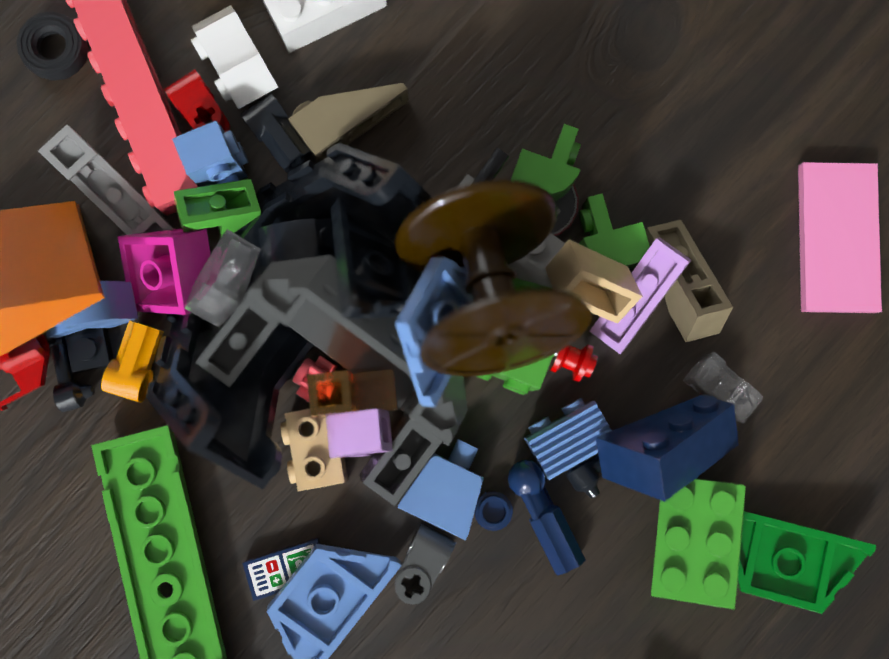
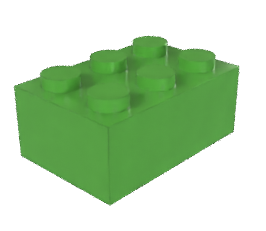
(700, 544)

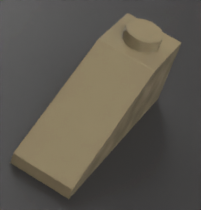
(345, 116)
(696, 297)

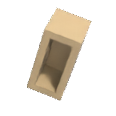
(596, 279)

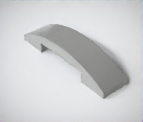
(102, 183)

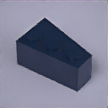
(669, 447)

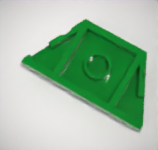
(796, 562)

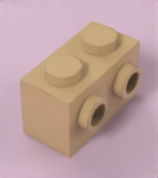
(310, 452)

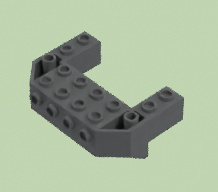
(308, 301)

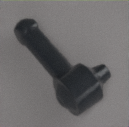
(68, 393)
(585, 476)

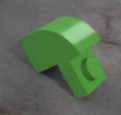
(552, 173)
(623, 244)

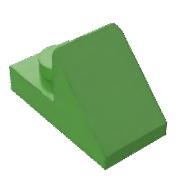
(220, 205)

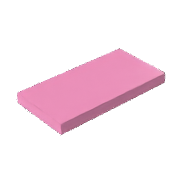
(839, 238)

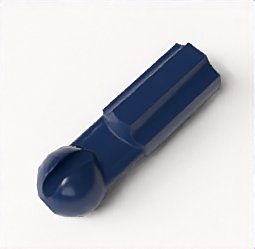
(547, 520)

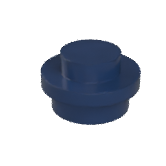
(493, 511)

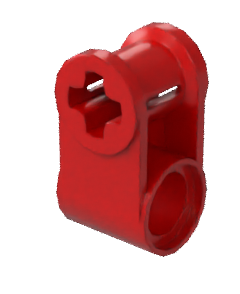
(196, 101)

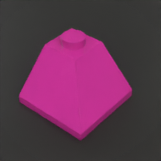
(163, 267)

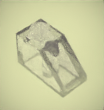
(223, 279)

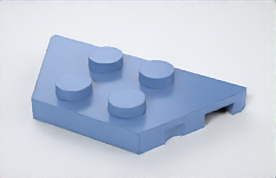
(433, 298)
(328, 598)

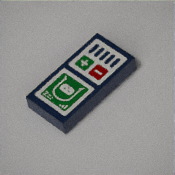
(271, 571)

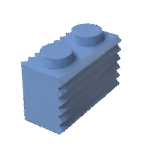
(567, 439)

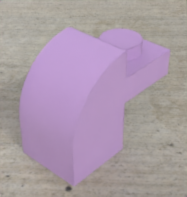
(359, 433)

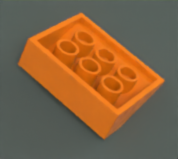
(43, 270)

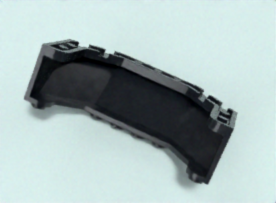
(237, 421)

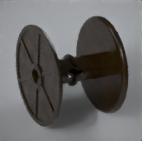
(485, 231)

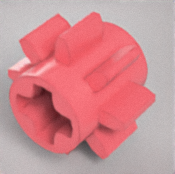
(311, 367)

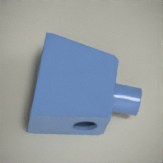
(446, 491)

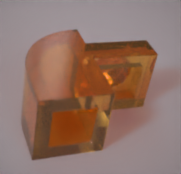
(348, 392)

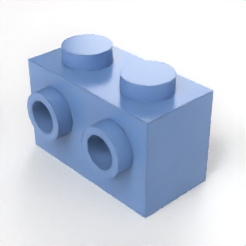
(211, 155)

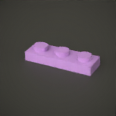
(654, 278)

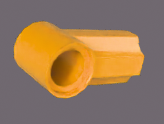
(131, 370)

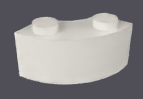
(234, 56)

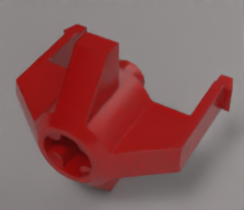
(27, 365)

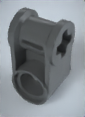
(425, 558)

